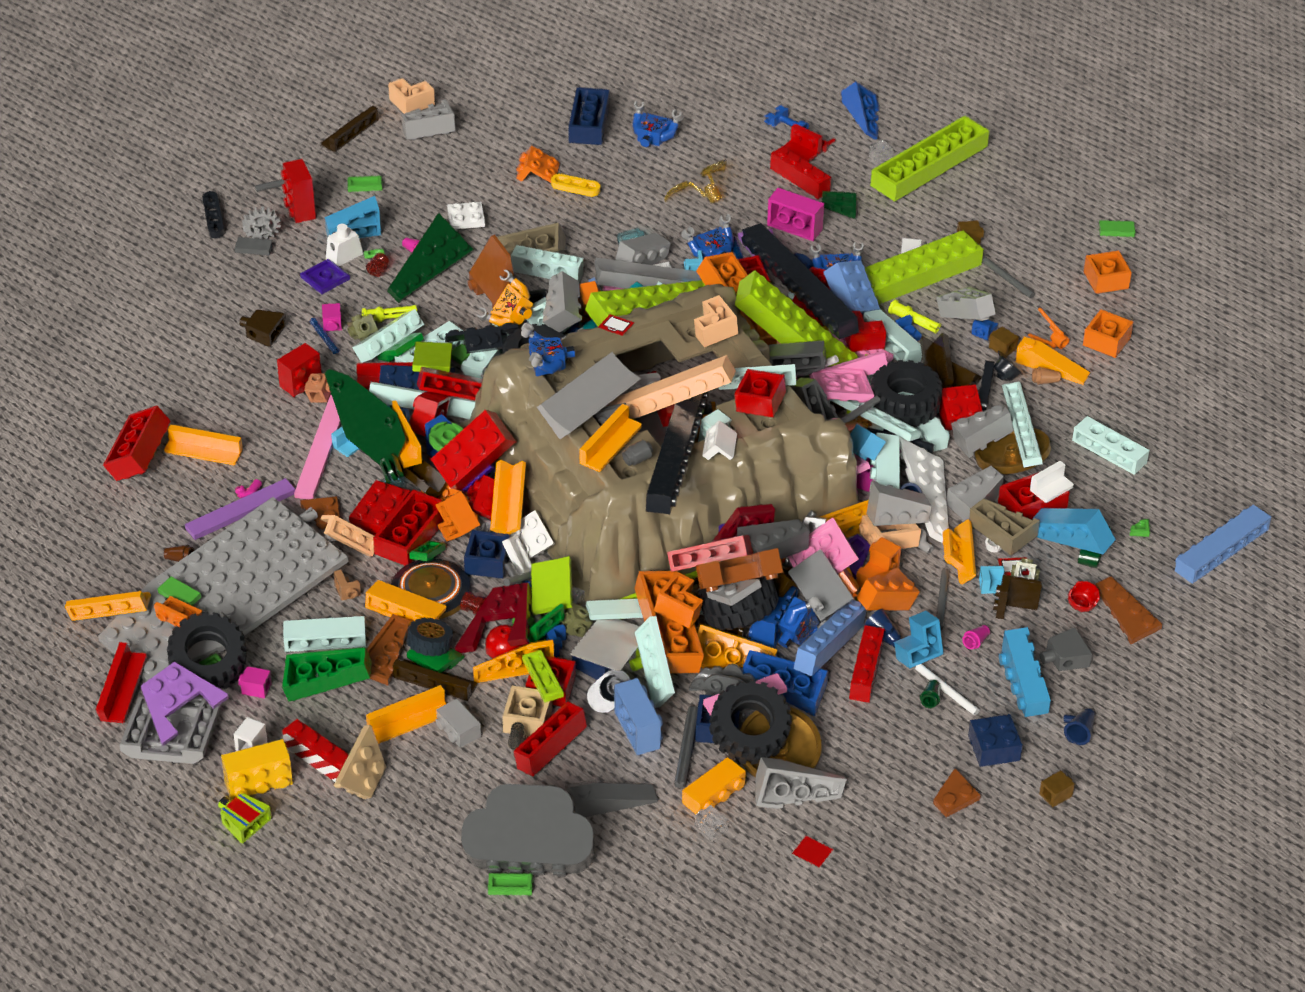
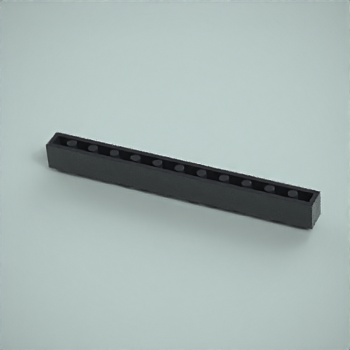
(800, 281)
(675, 454)

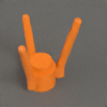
(1058, 338)

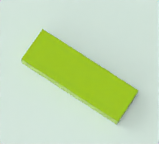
(542, 676)

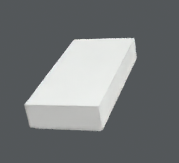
(517, 554)

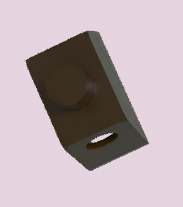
(263, 326)

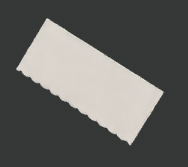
(608, 643)

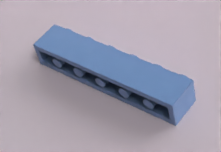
(1222, 544)
(830, 638)

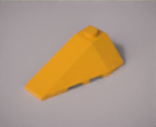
(1037, 354)
(726, 648)
(510, 663)

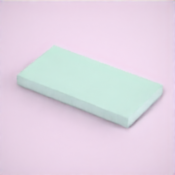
(654, 662)

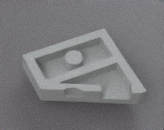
(734, 592)

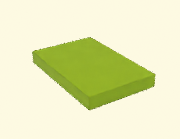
(432, 356)
(551, 585)

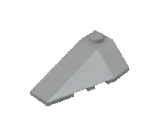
(787, 783)

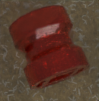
(377, 265)
(471, 602)

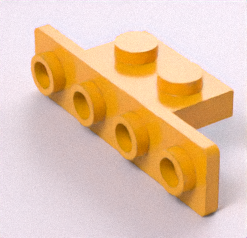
(960, 550)

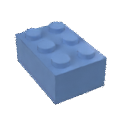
(851, 285)
(637, 716)

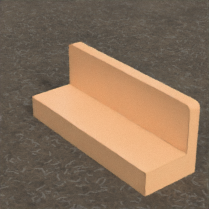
(349, 534)

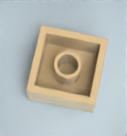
(526, 707)

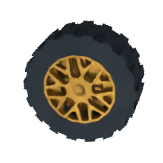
(429, 636)

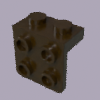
(1016, 593)

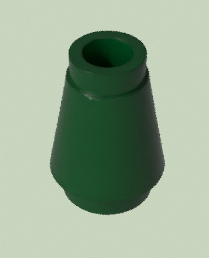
(931, 694)

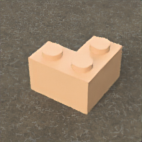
(411, 97)
(717, 322)

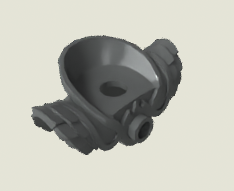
(718, 679)

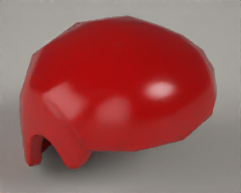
(1083, 596)

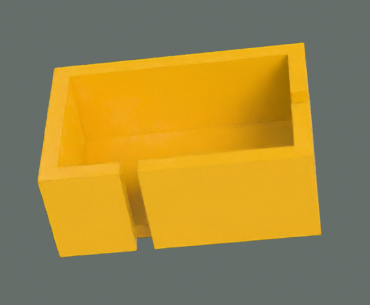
(257, 769)

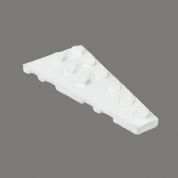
(928, 473)

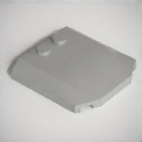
(193, 737)

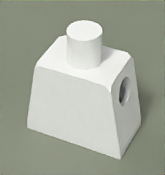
(343, 245)

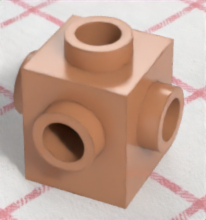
(317, 388)

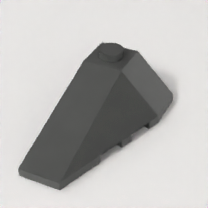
(604, 797)

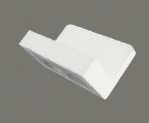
(719, 439)
(1050, 482)

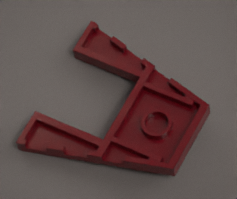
(746, 517)
(500, 604)

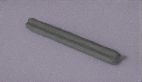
(686, 747)

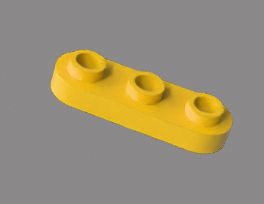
(575, 185)

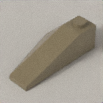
(546, 238)

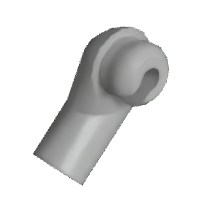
(923, 544)

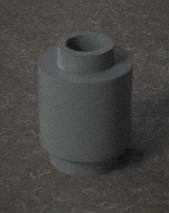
(637, 453)

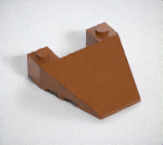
(487, 268)
(739, 569)

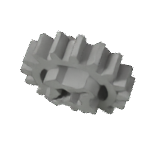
(261, 223)

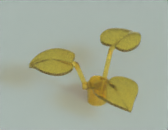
(711, 190)

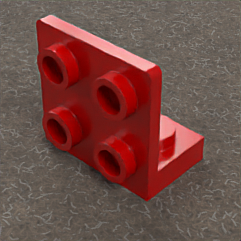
(804, 143)

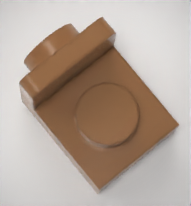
(345, 588)

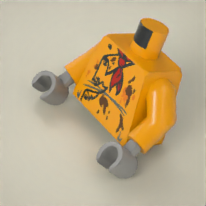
(512, 305)

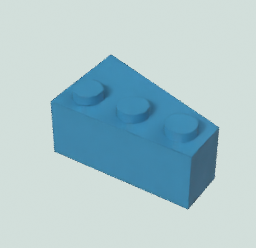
(360, 217)

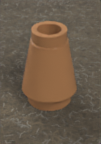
(1044, 376)

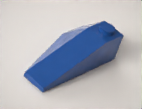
(863, 107)

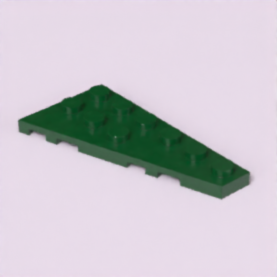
(434, 254)

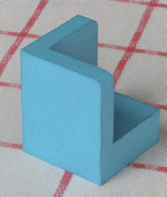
(693, 264)
(342, 444)
(989, 578)

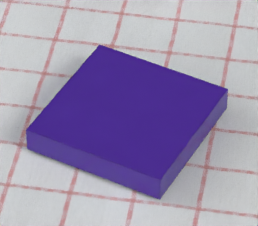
(325, 276)

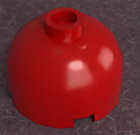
(497, 641)

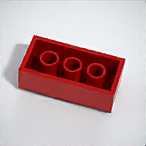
(137, 443)
(473, 450)
(408, 528)

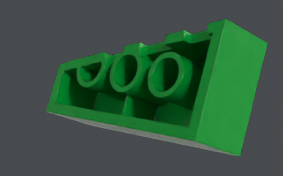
(323, 671)

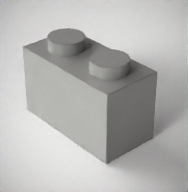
(458, 723)

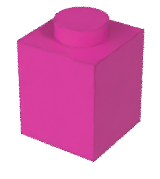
(331, 317)
(255, 682)

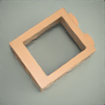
(905, 536)

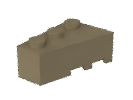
(1003, 527)

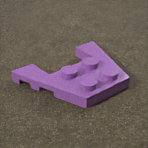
(171, 691)

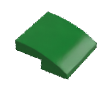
(400, 347)
(544, 625)
(436, 663)

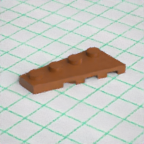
(1130, 614)
(387, 648)

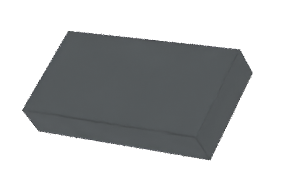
(253, 246)

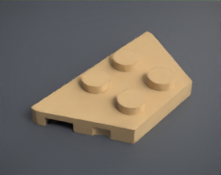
(363, 766)

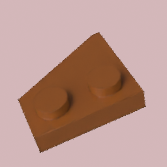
(322, 506)
(955, 794)

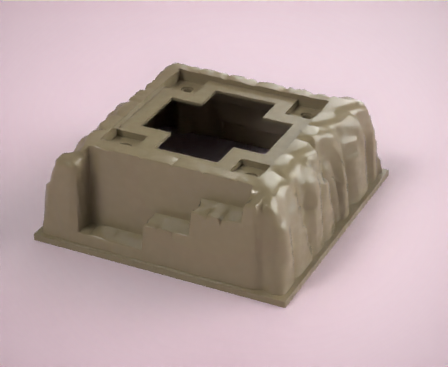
(602, 516)

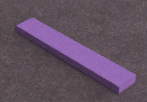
(238, 509)

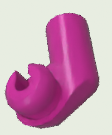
(242, 492)

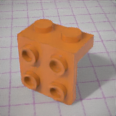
(538, 163)

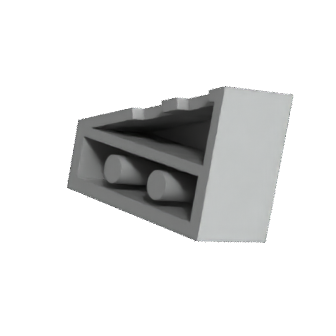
(428, 122)
(966, 304)
(896, 506)

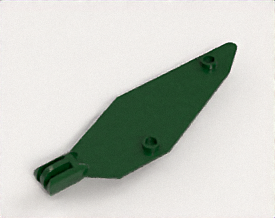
(368, 423)

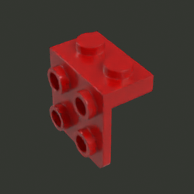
(481, 496)

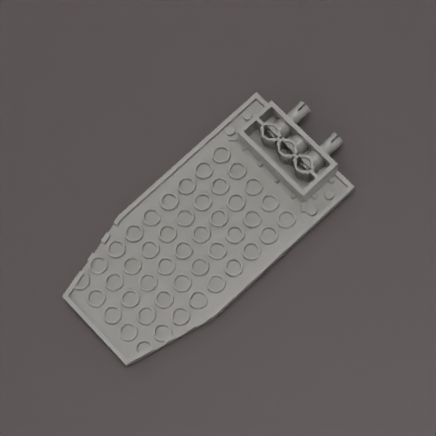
(241, 574)

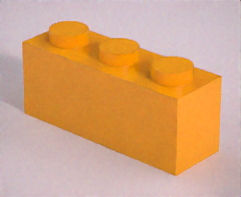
(714, 786)

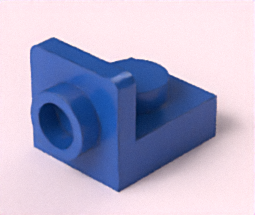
(906, 324)
(983, 328)
(557, 634)

